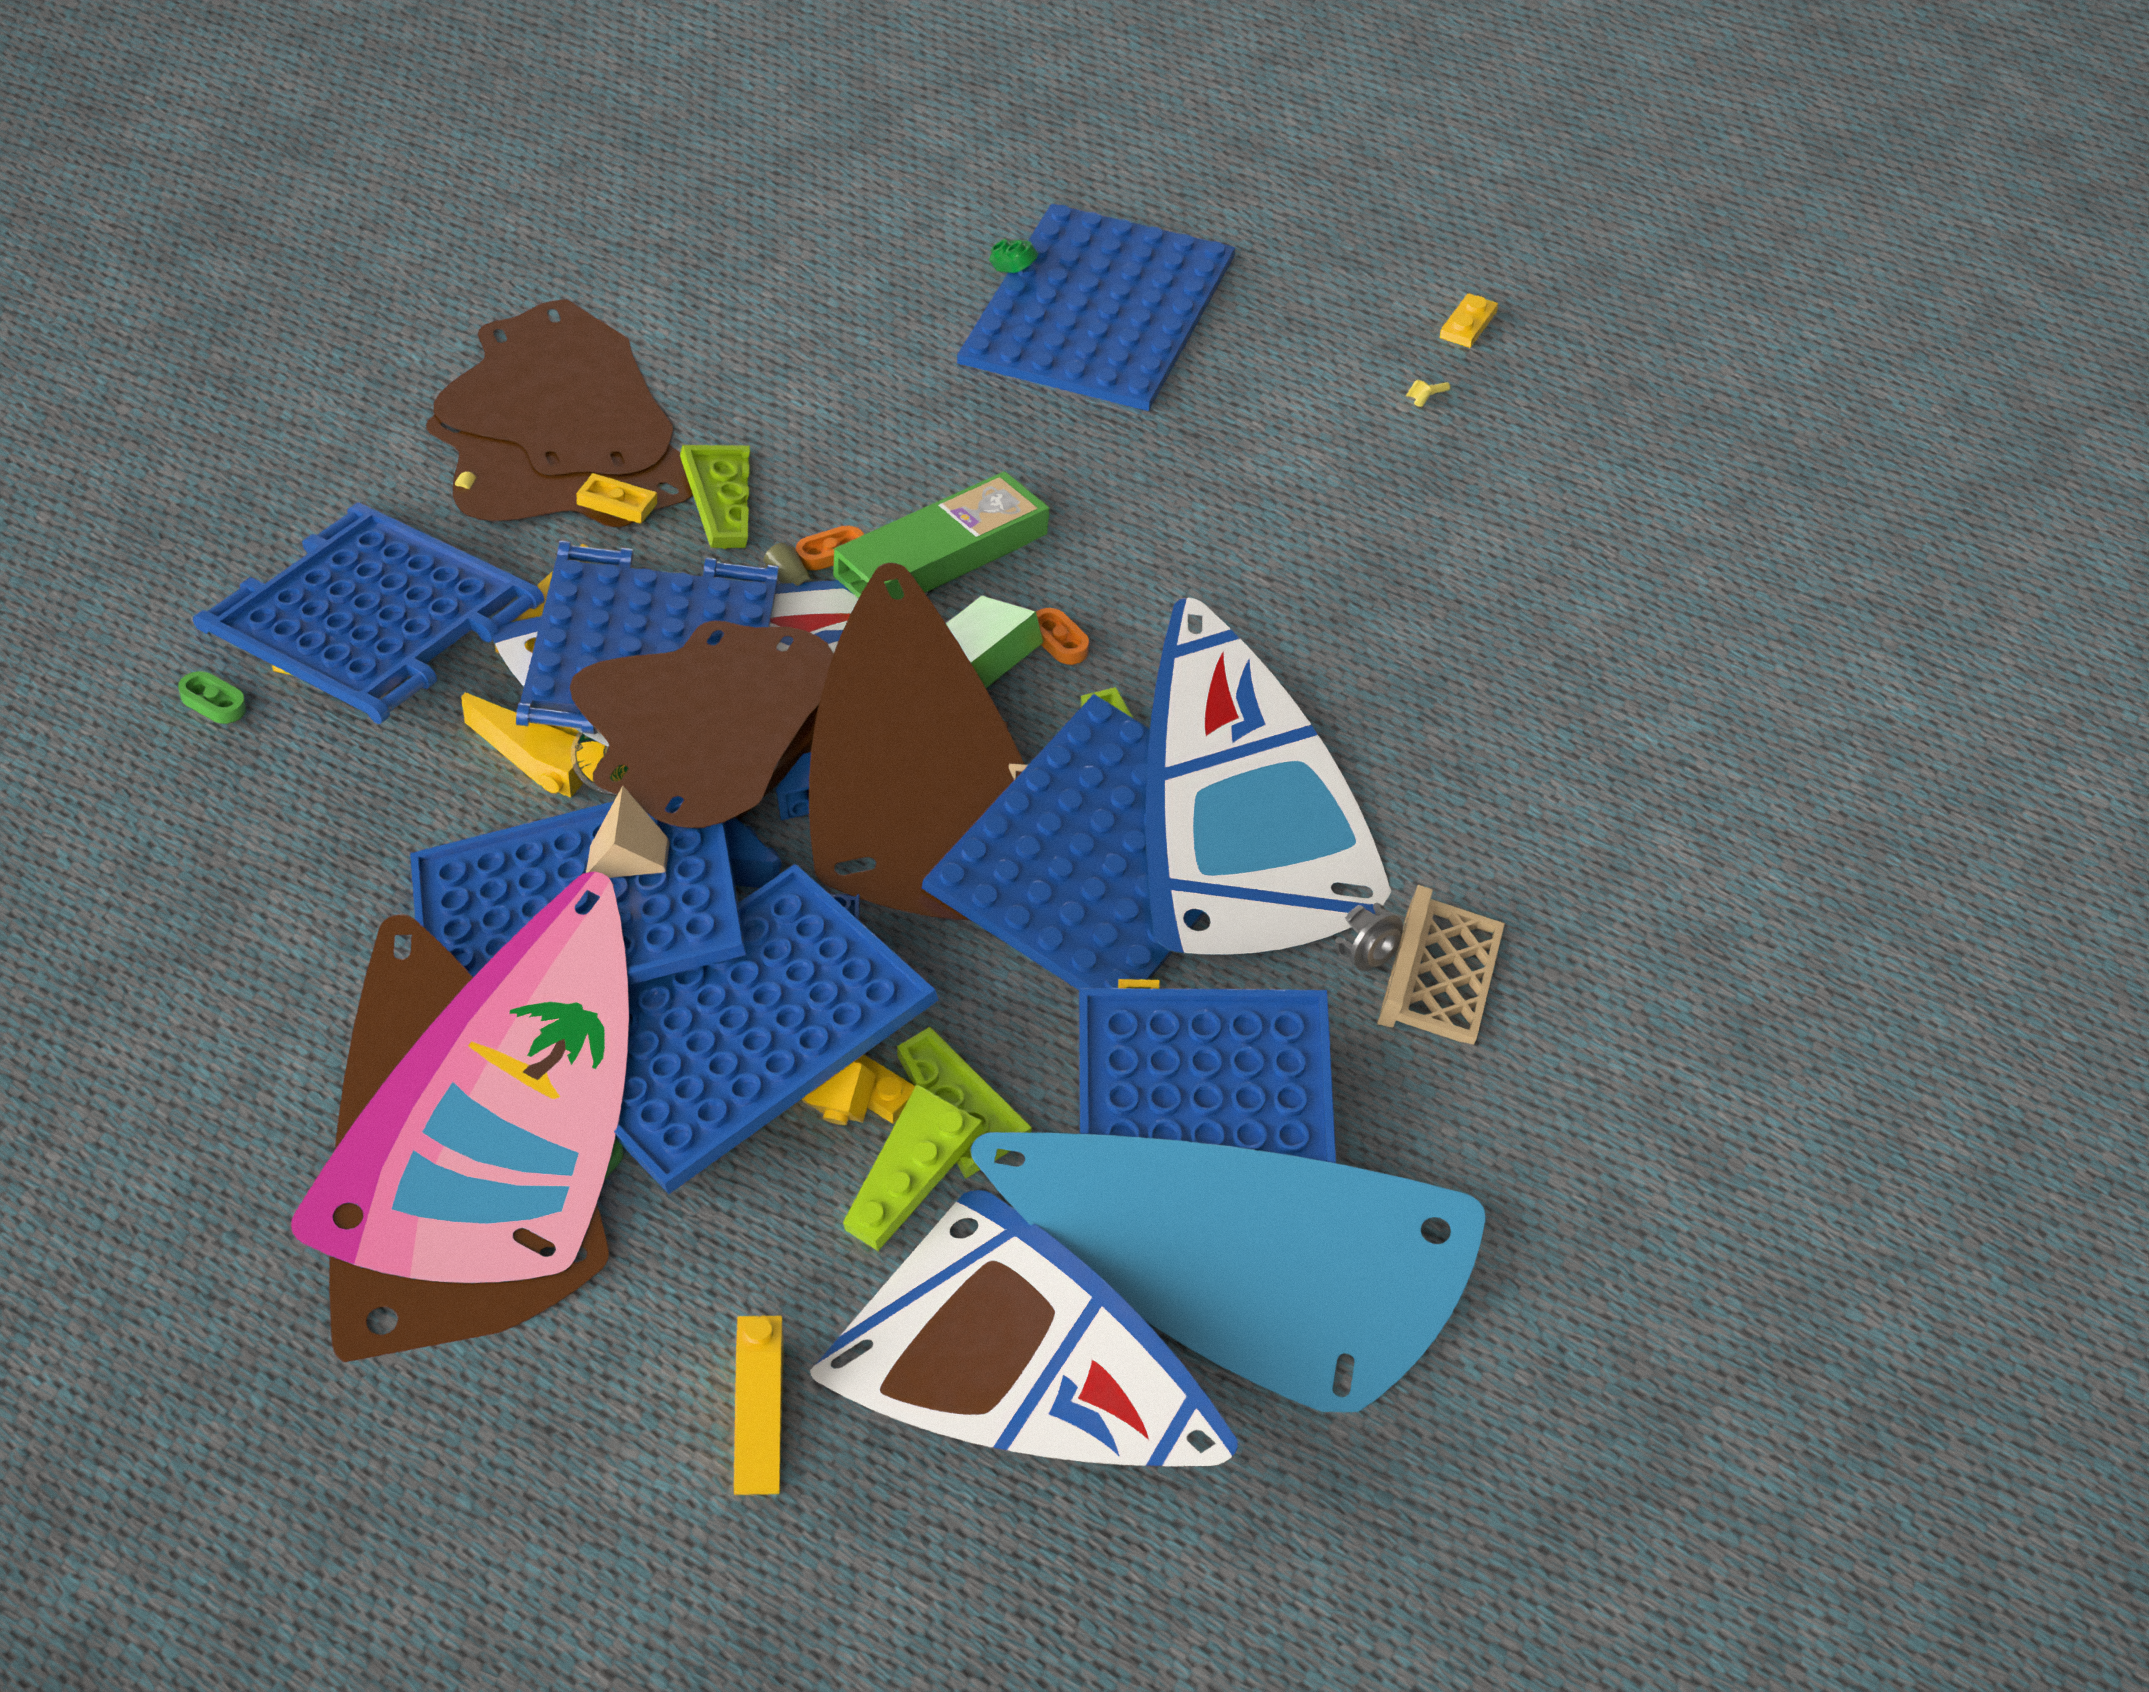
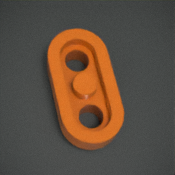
(818, 549)
(1062, 636)

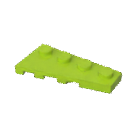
(720, 490)
(944, 1073)
(912, 1162)

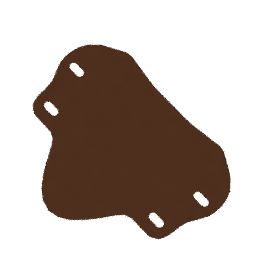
(561, 392)
(513, 490)
(703, 718)

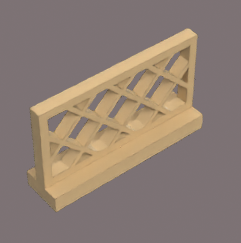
(1407, 966)

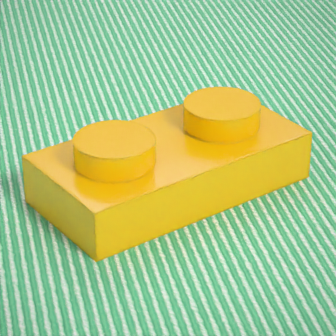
(1469, 320)
(617, 498)
(888, 1092)

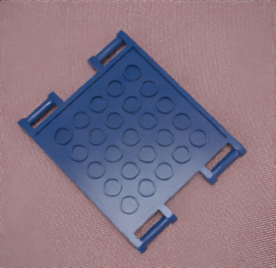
(368, 609)
(625, 612)

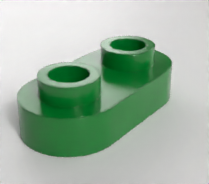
(1012, 255)

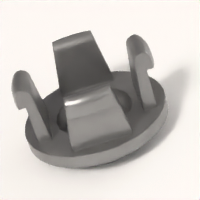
(1369, 947)

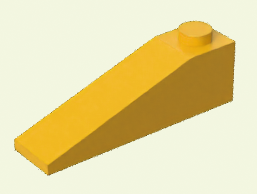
(535, 748)
(844, 1095)
(758, 1405)

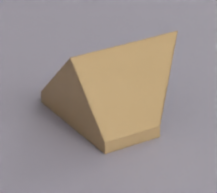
(628, 841)

